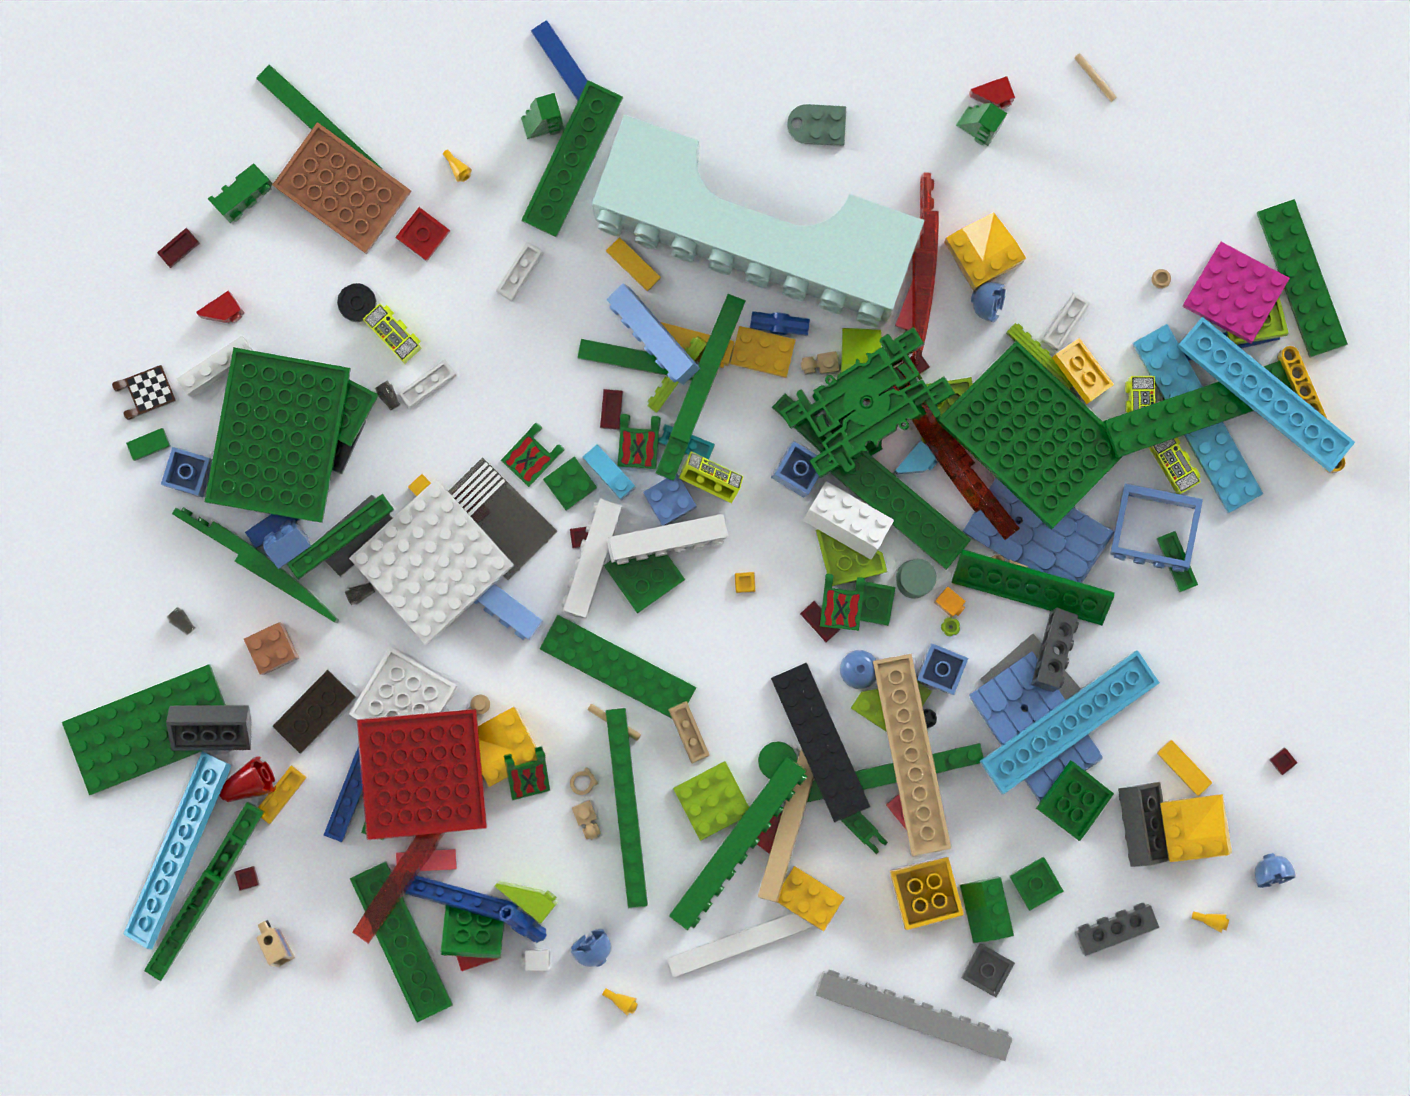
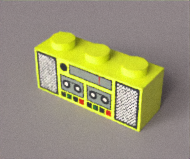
(393, 332)
(1140, 392)
(1176, 465)
(711, 477)

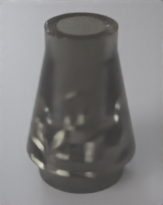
(387, 395)
(358, 593)
(181, 621)

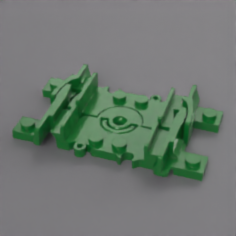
(881, 416)

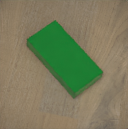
(148, 444)

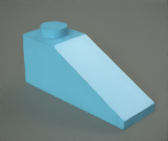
(609, 472)

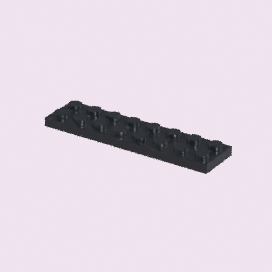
(820, 742)

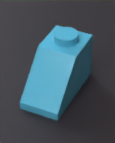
(917, 461)

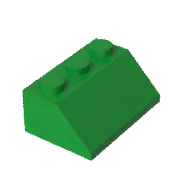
(987, 910)

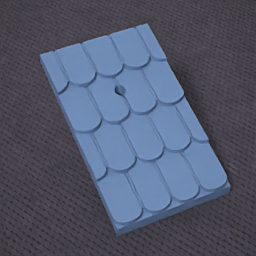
(1064, 551)
(1001, 707)

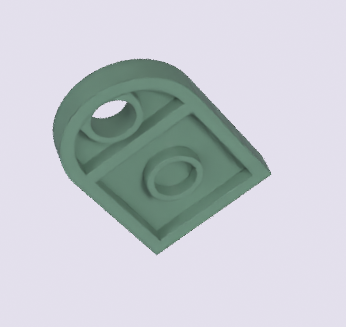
(820, 124)

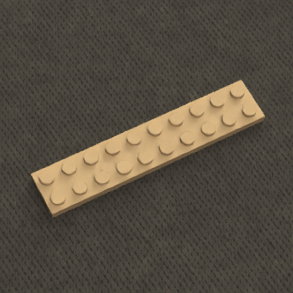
(911, 755)

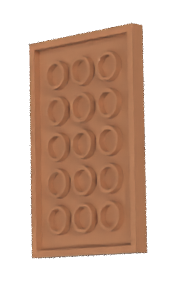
(341, 188)

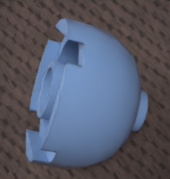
(988, 300)
(858, 669)
(1273, 870)
(592, 950)

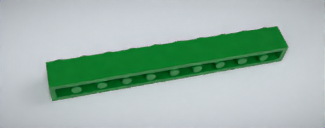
(626, 808)
(737, 843)

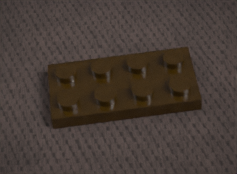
(314, 711)

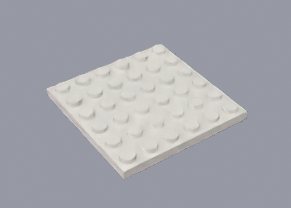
(431, 562)

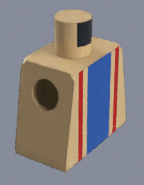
(278, 951)

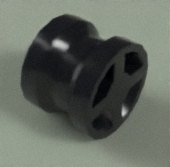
(930, 718)

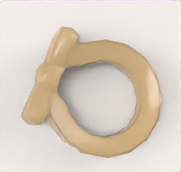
(583, 773)

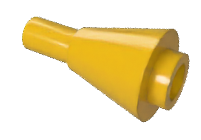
(459, 169)
(1216, 921)
(624, 1003)

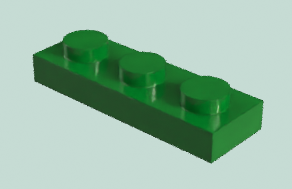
(1172, 548)

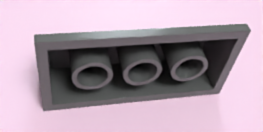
(340, 560)
(209, 727)
(1143, 824)

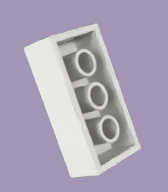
(848, 520)

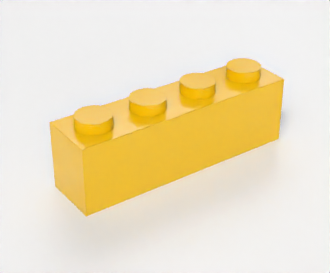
(684, 336)

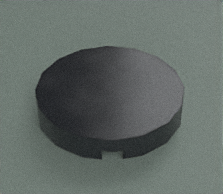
(356, 302)

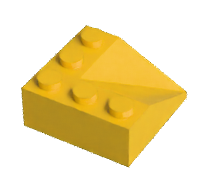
(984, 250)
(500, 737)
(1196, 828)
(926, 893)

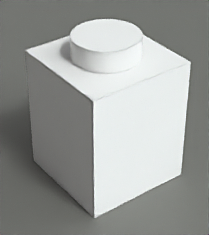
(536, 960)

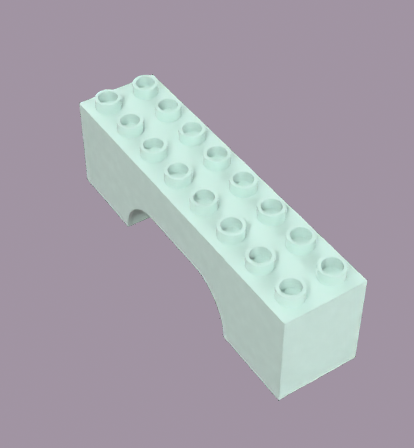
(845, 261)

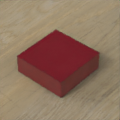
(577, 536)
(1283, 761)
(246, 878)

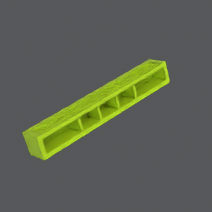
(1024, 338)
(668, 385)

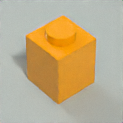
(950, 602)

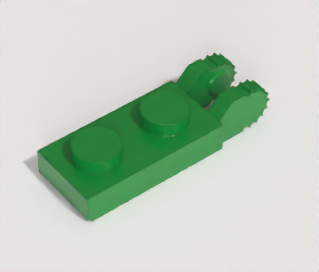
(863, 830)

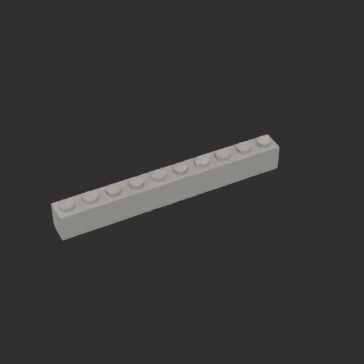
(914, 1016)

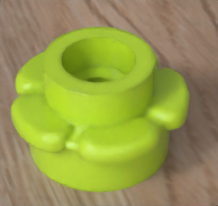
(955, 626)

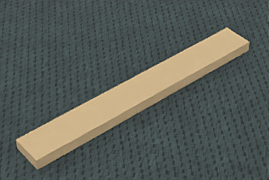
(786, 837)

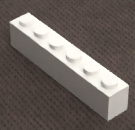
(667, 538)
(592, 559)

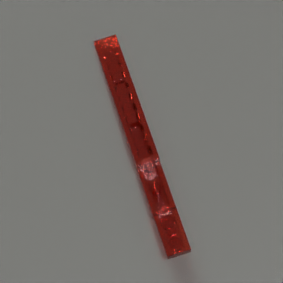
(924, 263)
(958, 467)
(396, 885)

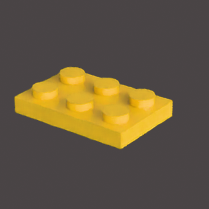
(762, 351)
(1082, 371)
(809, 898)

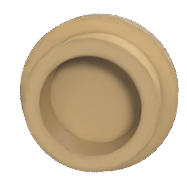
(1161, 278)
(480, 703)

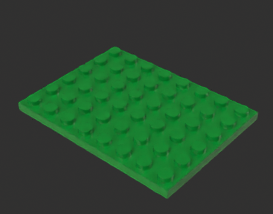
(1031, 434)
(277, 435)

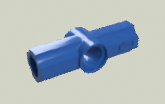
(779, 323)
(522, 923)

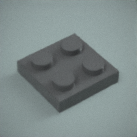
(987, 970)

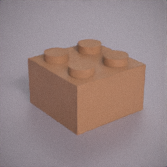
(271, 648)

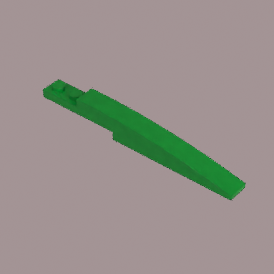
(700, 387)
(256, 561)
(885, 773)
(204, 891)

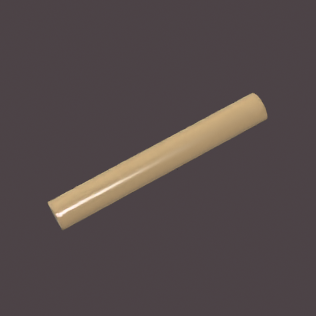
(1095, 77)
(601, 714)

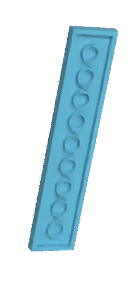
(1266, 394)
(1211, 445)
(1069, 722)
(177, 850)

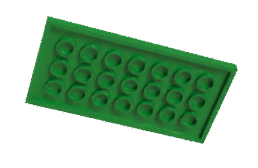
(132, 732)

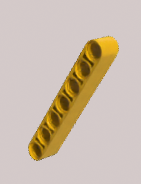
(1303, 381)

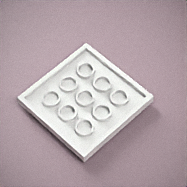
(402, 689)

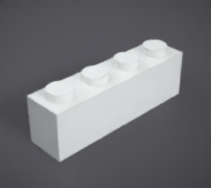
(210, 369)

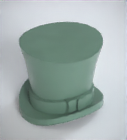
(915, 578)

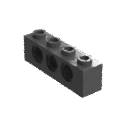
(1042, 675)
(1146, 923)

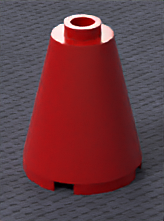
(249, 781)

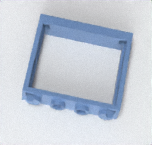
(1163, 497)

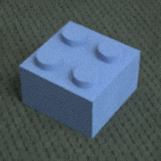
(796, 470)
(187, 472)
(669, 500)
(286, 543)
(942, 669)

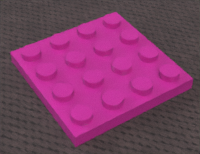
(1236, 292)

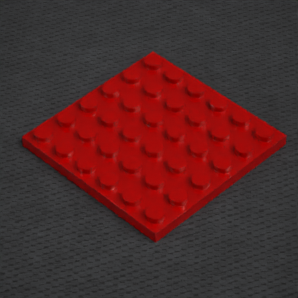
(421, 774)

